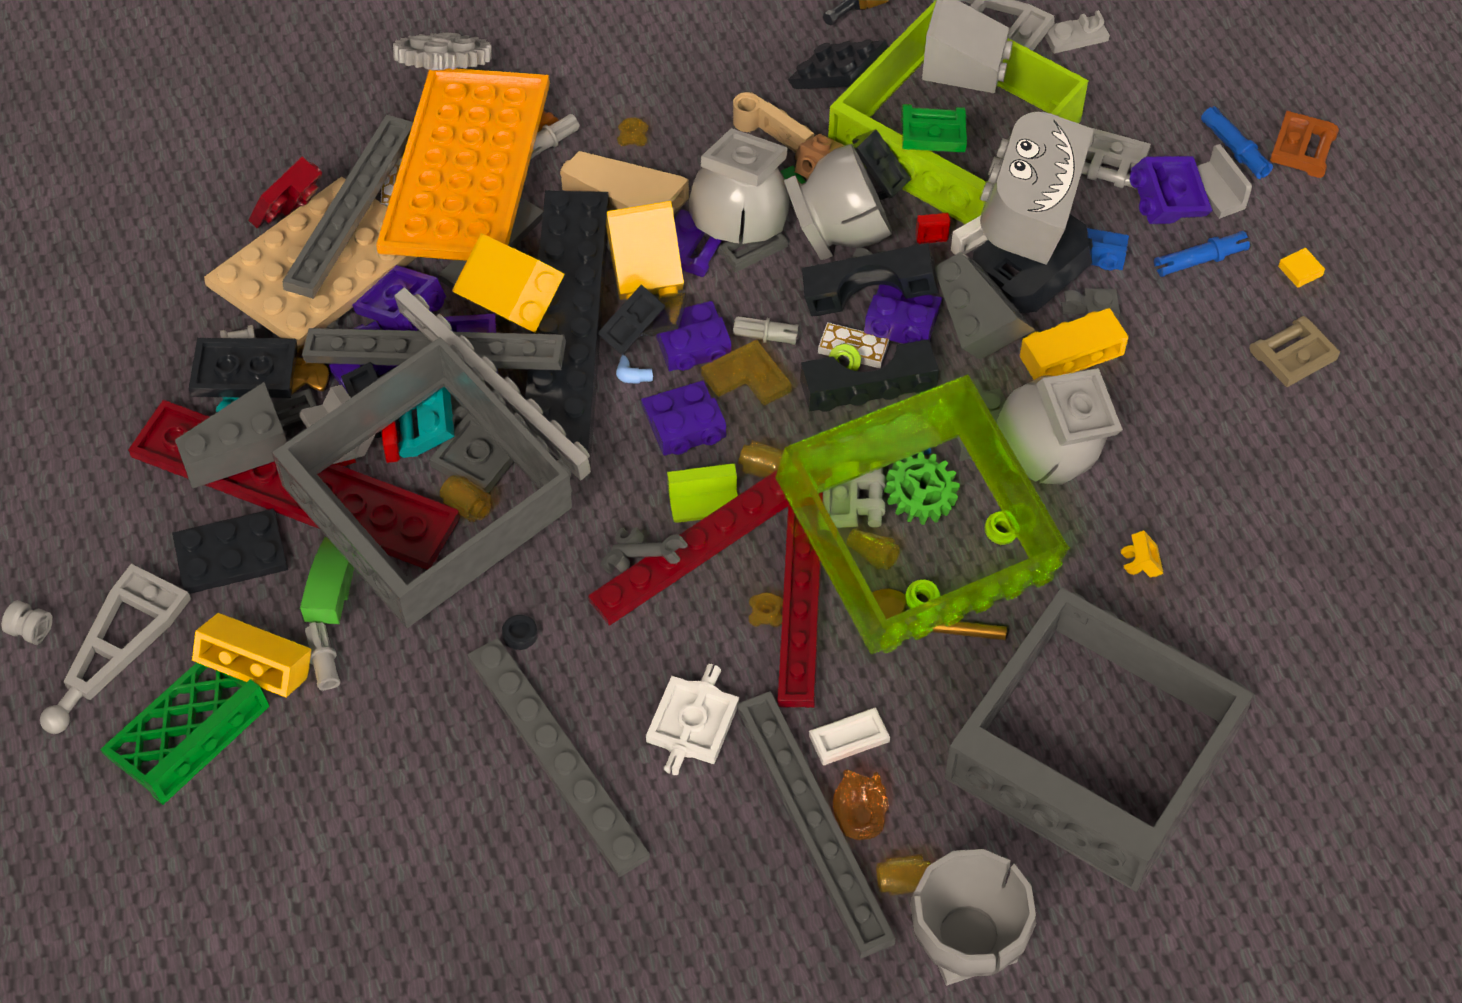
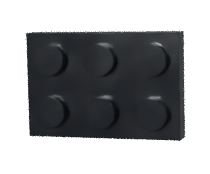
(837, 64)
(240, 364)
(229, 551)

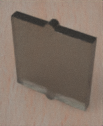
(670, 317)

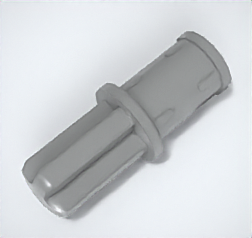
(552, 134)
(765, 330)
(322, 656)

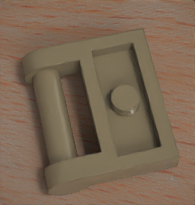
(1299, 358)

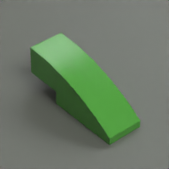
(326, 585)

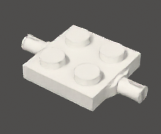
(692, 719)

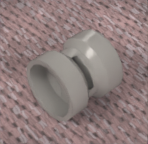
(22, 620)

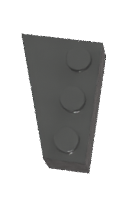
(978, 307)
(232, 439)

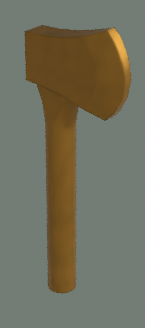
(893, 603)

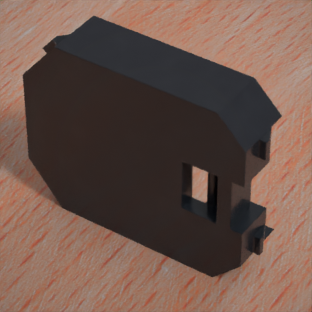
(1036, 281)

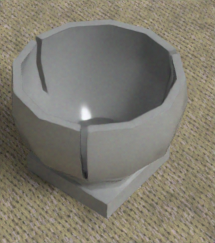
(737, 176)
(838, 204)
(1059, 424)
(970, 916)

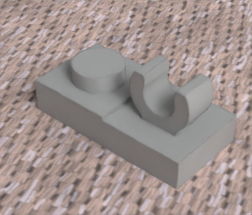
(1077, 33)

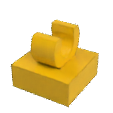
(1145, 555)

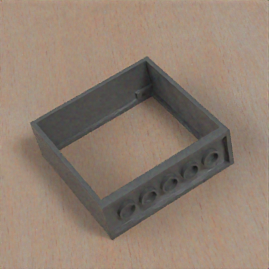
(376, 408)
(1057, 805)

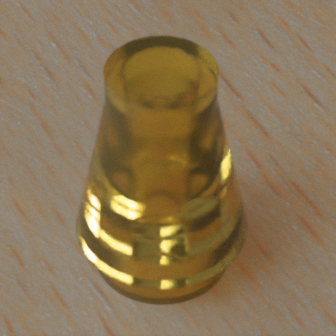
(875, 548)

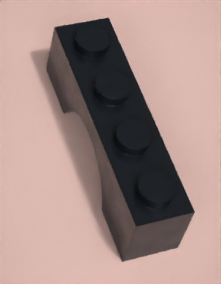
(833, 283)
(833, 385)

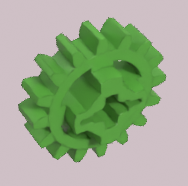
(905, 491)

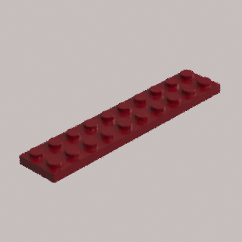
(397, 519)

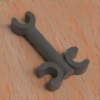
(632, 546)

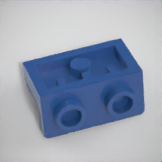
(1108, 249)

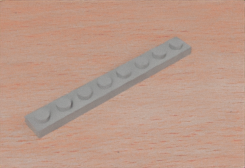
(433, 327)

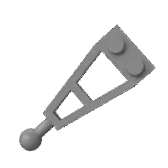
(1030, 25)
(140, 591)

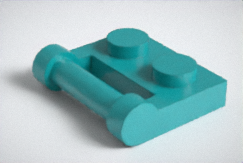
(434, 425)

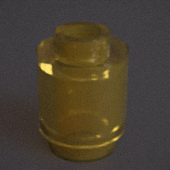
(760, 459)
(466, 497)
(900, 874)

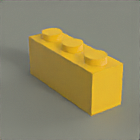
(1074, 345)
(251, 654)

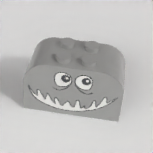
(1034, 184)

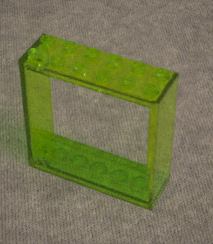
(893, 435)

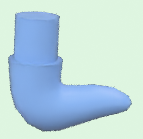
(632, 375)

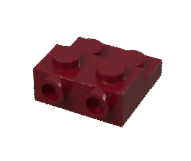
(287, 193)

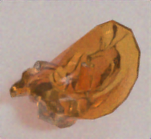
(860, 805)

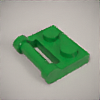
(933, 129)

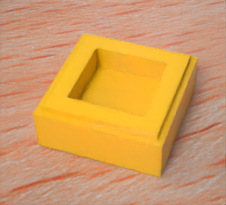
(1301, 267)

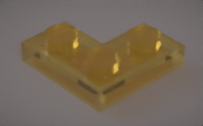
(747, 366)

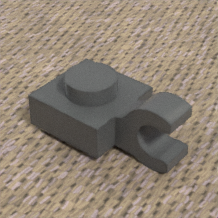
(1092, 300)

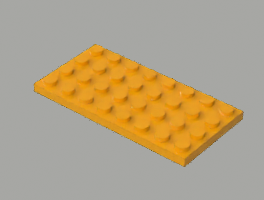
(463, 163)

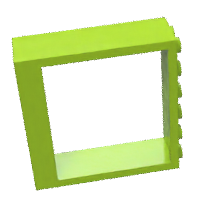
(932, 176)

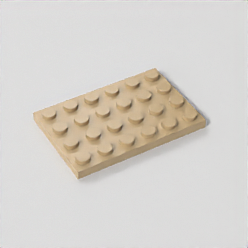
(256, 272)

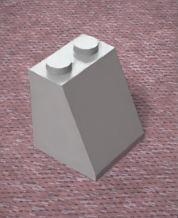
(965, 48)

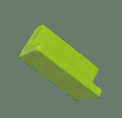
(700, 491)

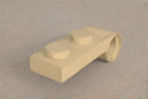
(754, 112)

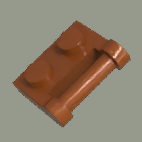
(1294, 140)

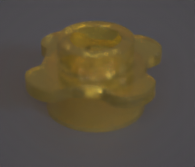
(632, 132)
(765, 601)

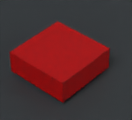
(932, 228)
(391, 442)

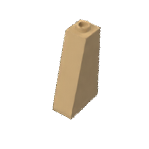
(625, 182)

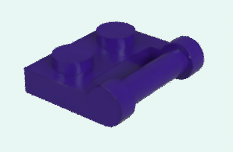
(688, 238)

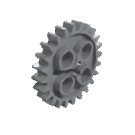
(442, 51)

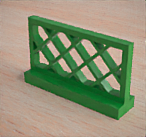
(202, 740)

